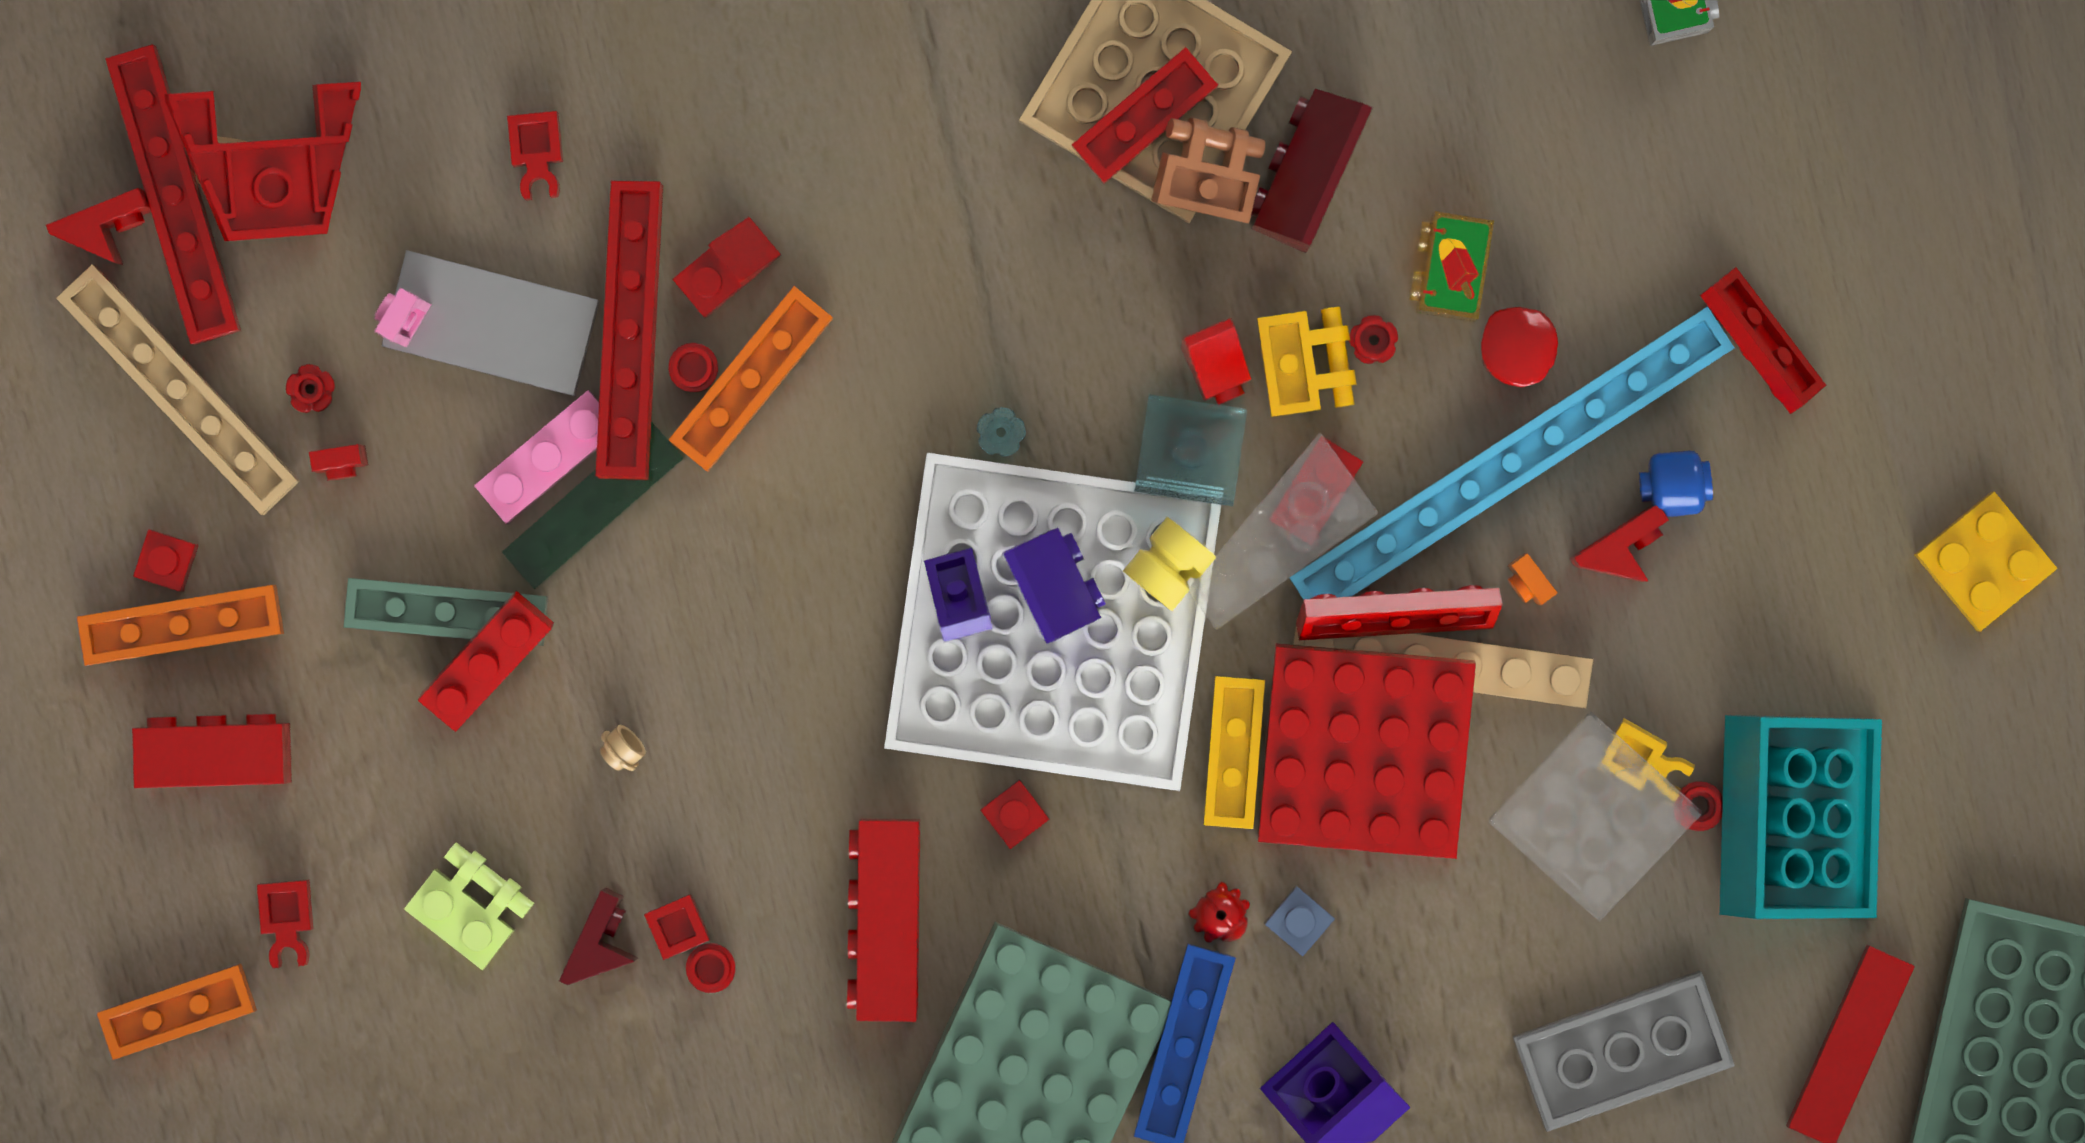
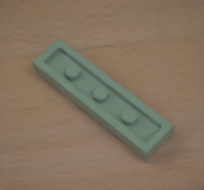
(424, 608)

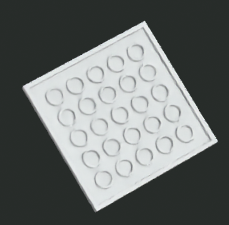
(1086, 705)

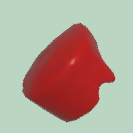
(1519, 346)

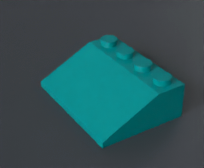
(1800, 817)

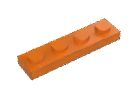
(750, 379)
(180, 625)

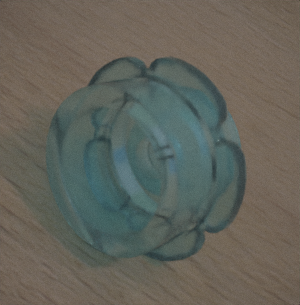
(1004, 419)

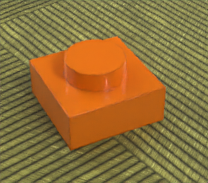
(1530, 581)

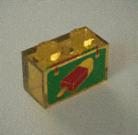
(1453, 266)

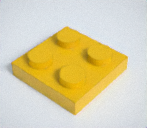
(1985, 561)

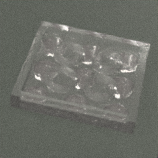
(1595, 816)

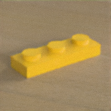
(1234, 752)

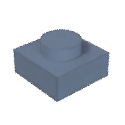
(1299, 921)

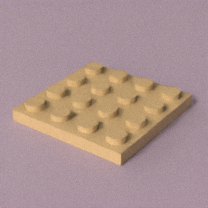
(1126, 43)

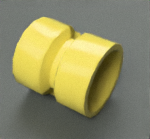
(1169, 563)

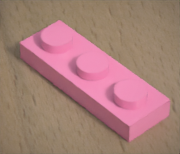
(543, 459)

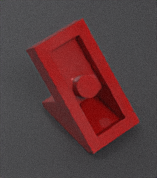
(91, 226)
(726, 266)
(1610, 552)

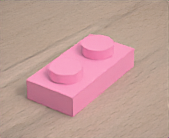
(400, 316)

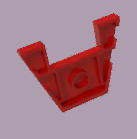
(268, 184)

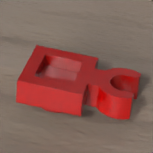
(535, 144)
(285, 911)

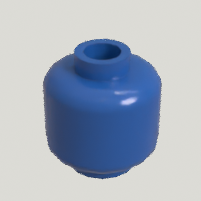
(1677, 483)

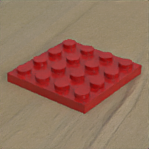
(1366, 751)

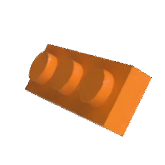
(176, 1011)

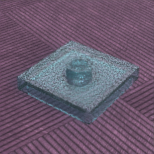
(1190, 450)

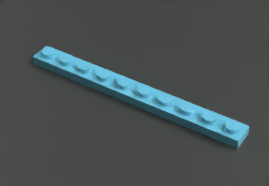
(1516, 459)

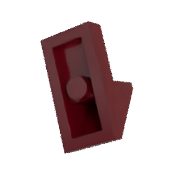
(591, 954)

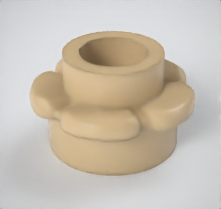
(622, 748)

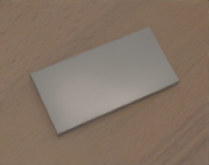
(498, 323)
(1623, 1051)

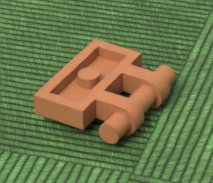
(1205, 186)

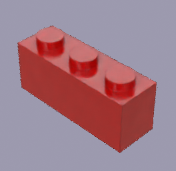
(211, 752)

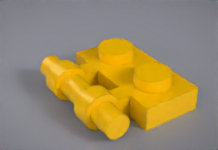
(1290, 362)

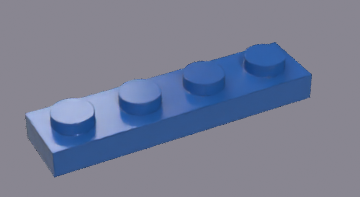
(1184, 1045)

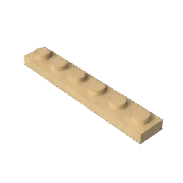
(178, 389)
(1498, 668)

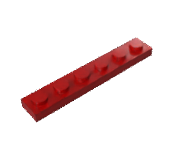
(173, 196)
(629, 330)

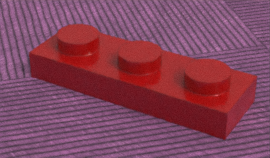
(1144, 115)
(1763, 340)
(485, 661)

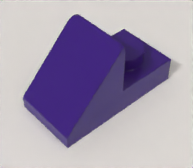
(958, 594)

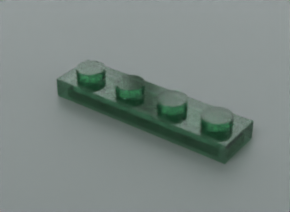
(585, 514)

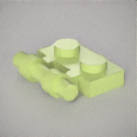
(461, 918)

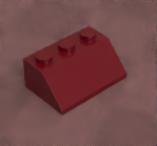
(1309, 168)

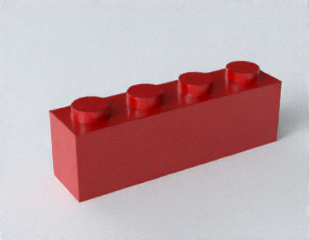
(886, 921)

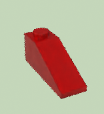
(1217, 362)

